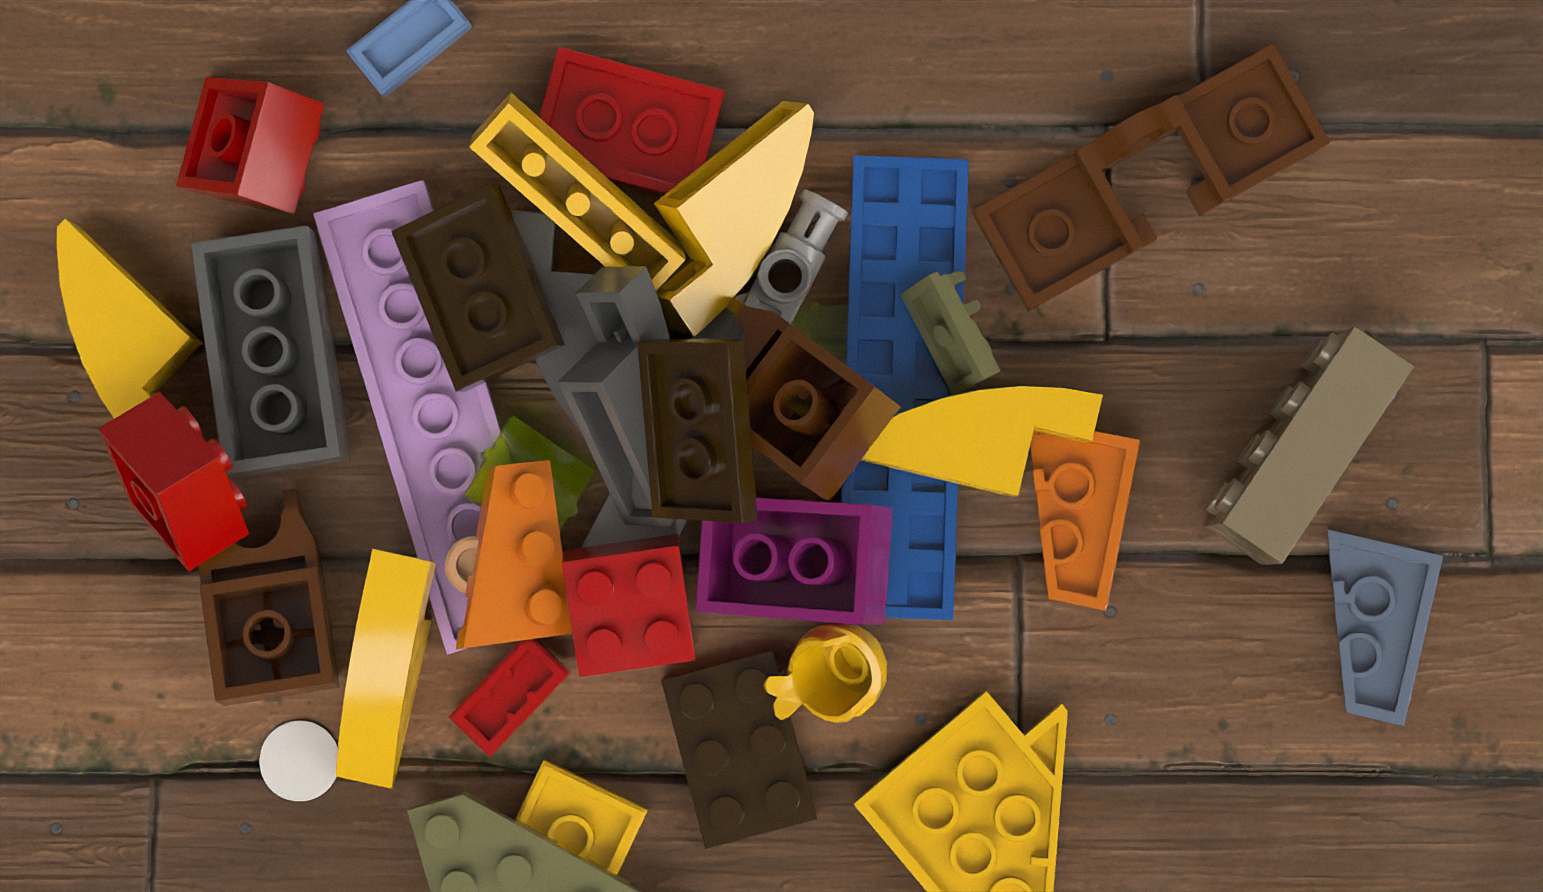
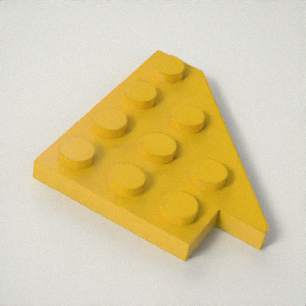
(976, 803)

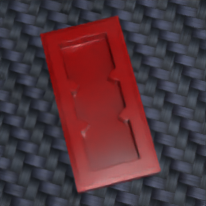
(509, 695)

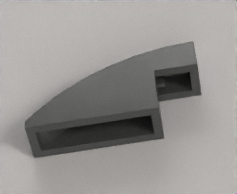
(560, 288)
(606, 385)

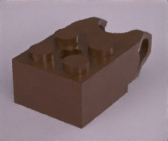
(806, 404)
(264, 586)

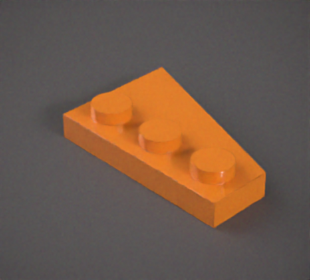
(1082, 512)
(517, 567)

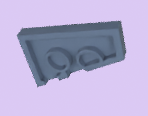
(1381, 621)

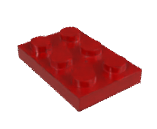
(631, 120)

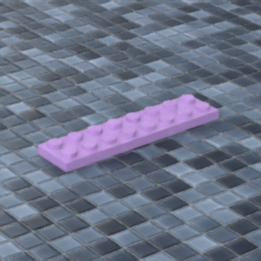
(424, 424)

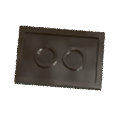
(477, 287)
(697, 429)
(736, 751)

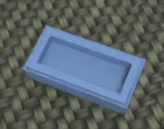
(408, 42)

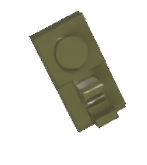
(949, 332)

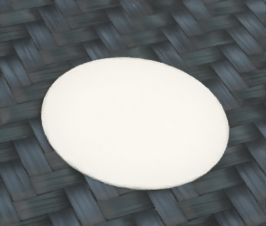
(299, 760)

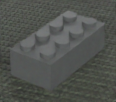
(270, 351)

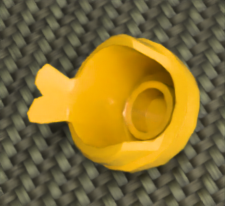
(831, 672)

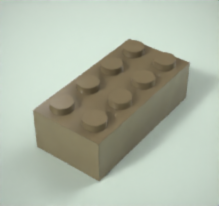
(1308, 445)

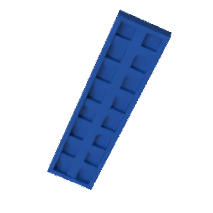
(903, 228)

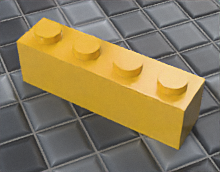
(574, 192)

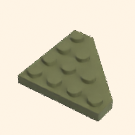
(482, 850)

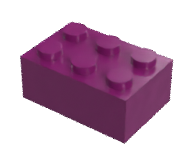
(798, 563)

